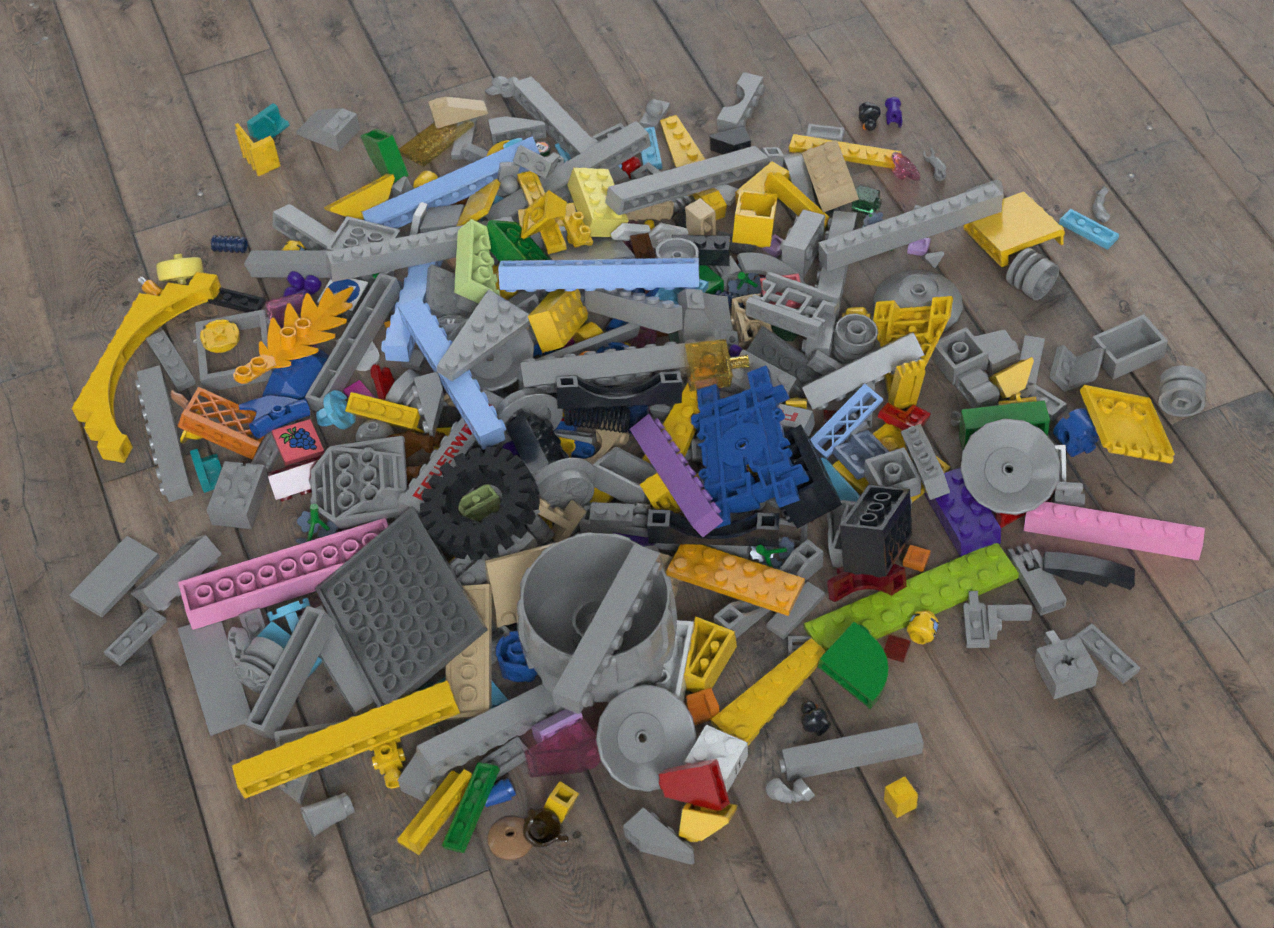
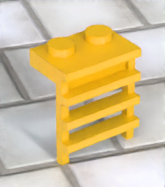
(261, 154)

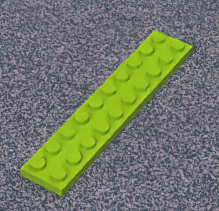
(928, 591)

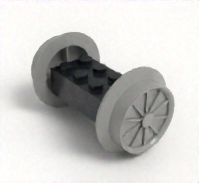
(530, 424)

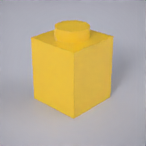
(900, 797)
(561, 800)

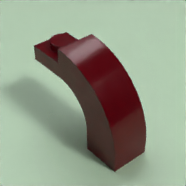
(847, 582)

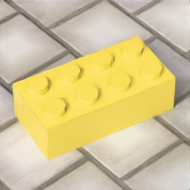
(589, 195)

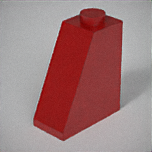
(696, 784)

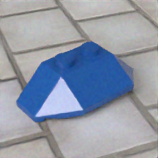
(296, 379)

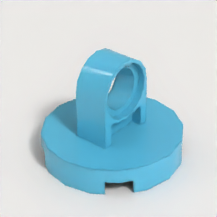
(335, 412)
(289, 611)

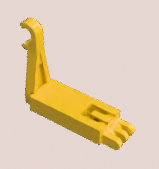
(905, 384)

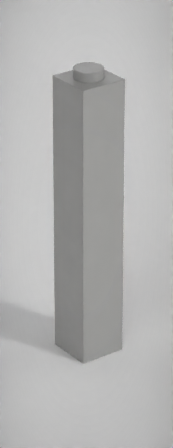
(281, 262)
(851, 751)

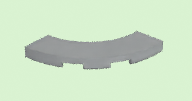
(763, 264)

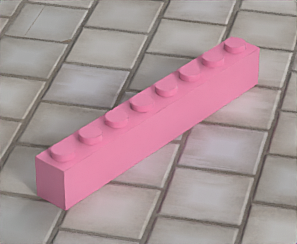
(1116, 530)

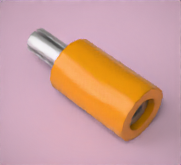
(150, 287)

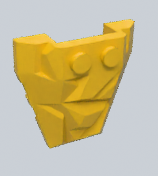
(924, 322)

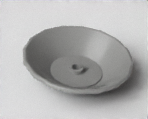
(916, 289)
(505, 364)
(1016, 446)
(666, 732)

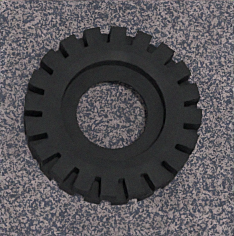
(490, 468)

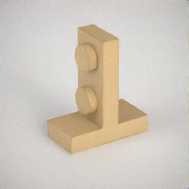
(564, 520)

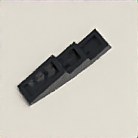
(1082, 568)

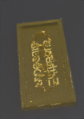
(433, 142)

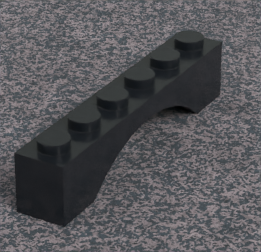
(660, 389)
(756, 530)

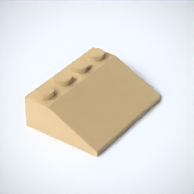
(505, 577)

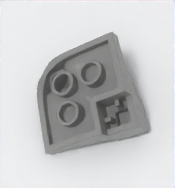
(705, 317)

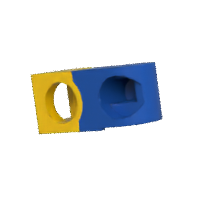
(577, 449)

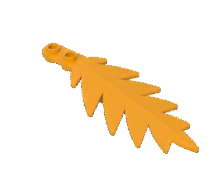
(297, 334)

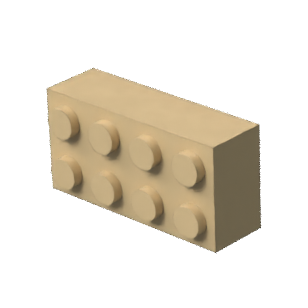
(830, 176)

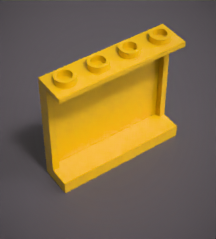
(1015, 228)

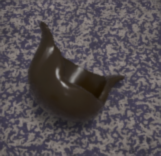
(542, 828)

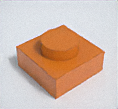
(916, 558)

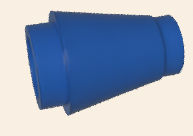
(500, 793)

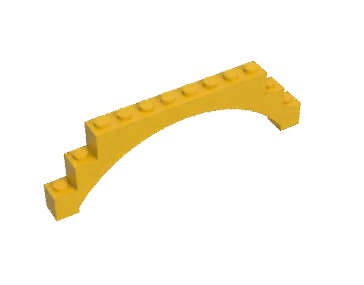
(145, 316)

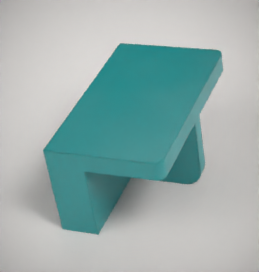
(267, 123)
(207, 469)

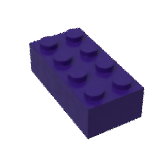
(963, 518)

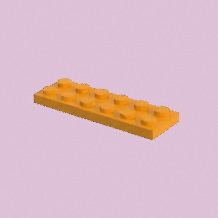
(736, 577)

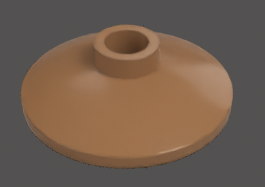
(508, 847)

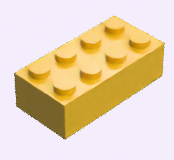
(557, 318)

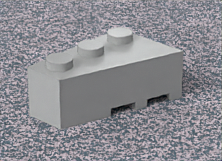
(835, 519)

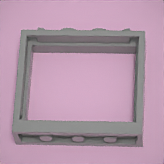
(225, 379)

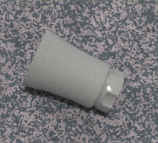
(327, 813)

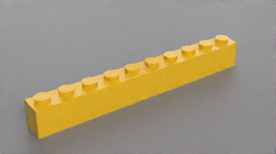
(345, 739)

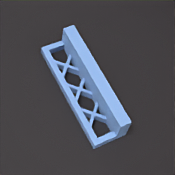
(842, 418)

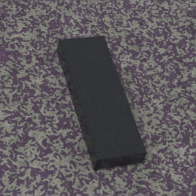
(237, 301)

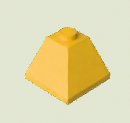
(543, 214)
(1013, 378)
(701, 822)

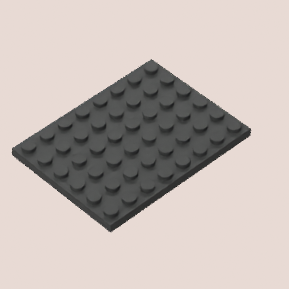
(400, 609)

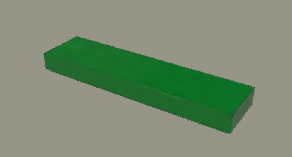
(470, 807)

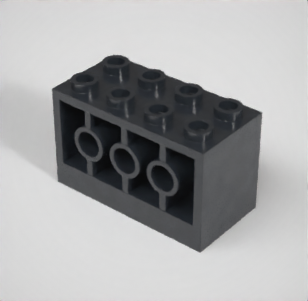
(816, 495)
(876, 530)

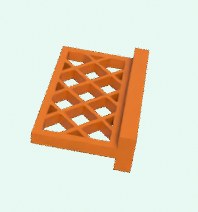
(219, 432)

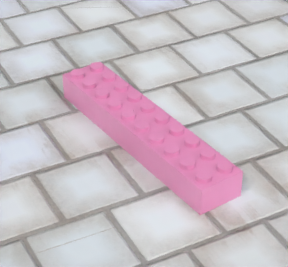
(272, 576)

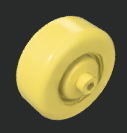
(179, 269)

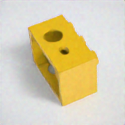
(754, 218)

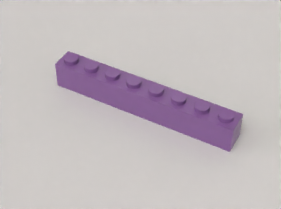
(676, 475)

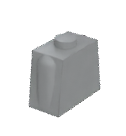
(1001, 350)

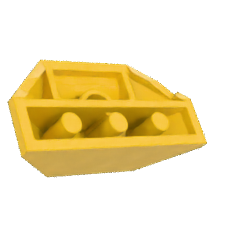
(363, 198)

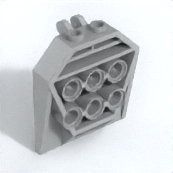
(332, 476)

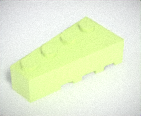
(474, 262)

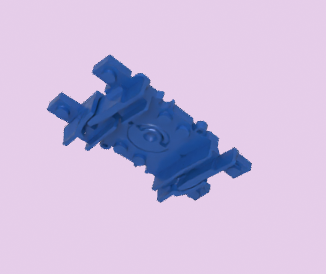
(749, 419)

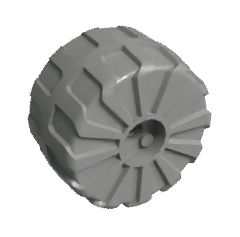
(562, 598)

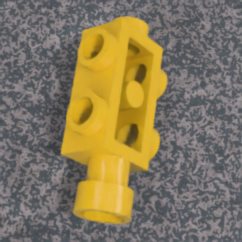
(389, 760)

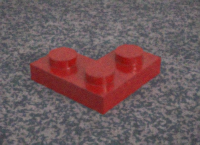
(902, 419)

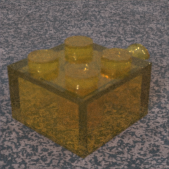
(710, 364)

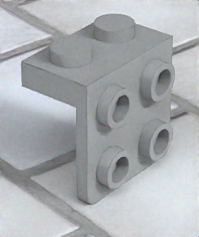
(1075, 371)

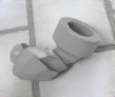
(778, 791)

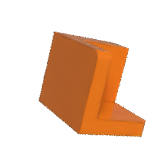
(702, 706)

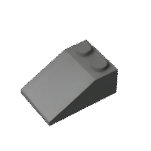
(331, 127)

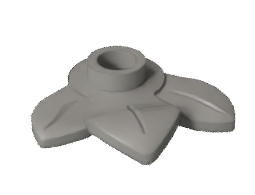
(501, 86)

